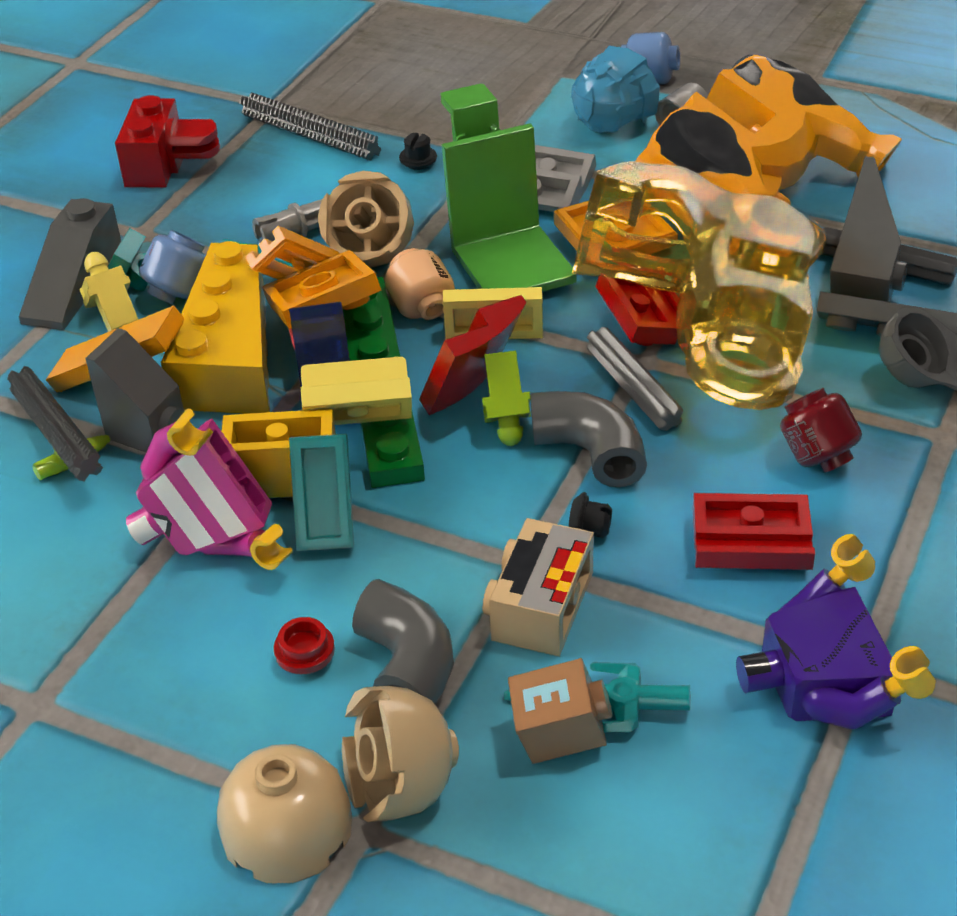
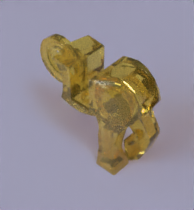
(736, 273)

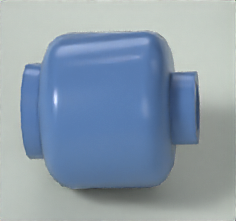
(659, 51)
(172, 265)

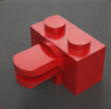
(157, 141)

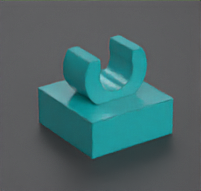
(129, 258)

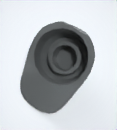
(919, 349)

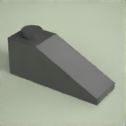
(869, 245)
(60, 270)

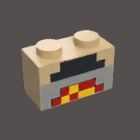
(540, 586)

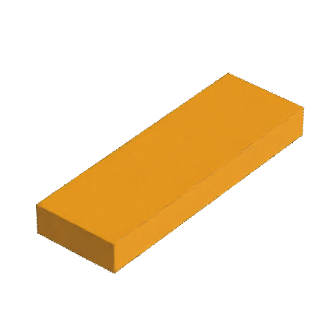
(151, 332)

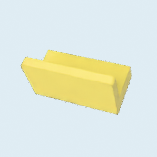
(462, 305)
(358, 389)

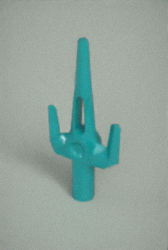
(629, 696)

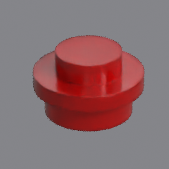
(303, 646)

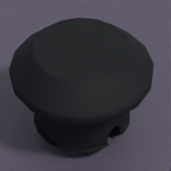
(417, 152)
(590, 516)

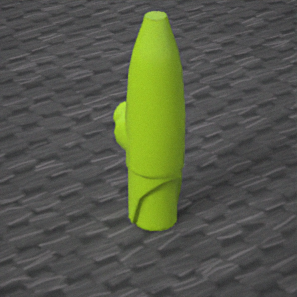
(54, 464)

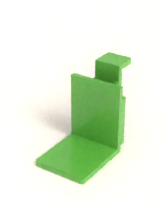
(496, 198)

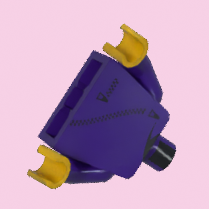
(829, 653)

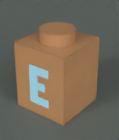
(559, 710)

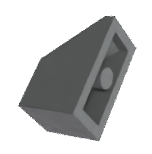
(132, 391)

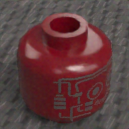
(821, 430)

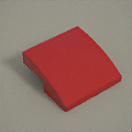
(461, 358)

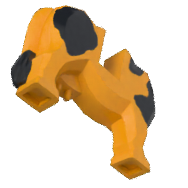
(763, 130)

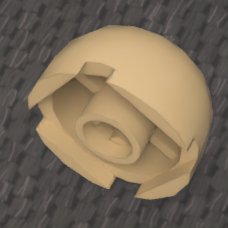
(367, 217)
(397, 752)
(283, 813)

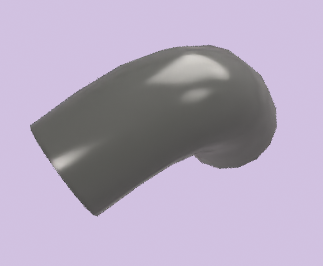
(593, 424)
(413, 635)

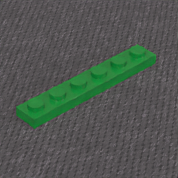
(389, 445)

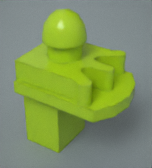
(505, 398)

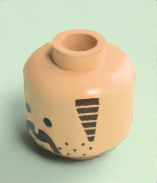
(417, 283)

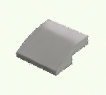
(562, 176)

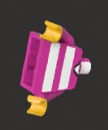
(203, 497)

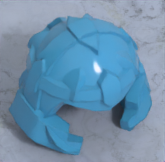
(615, 90)

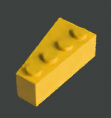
(223, 340)

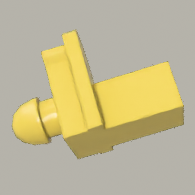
(107, 291)

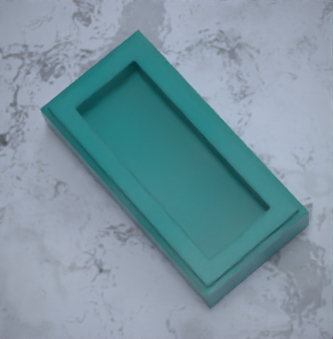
(321, 492)

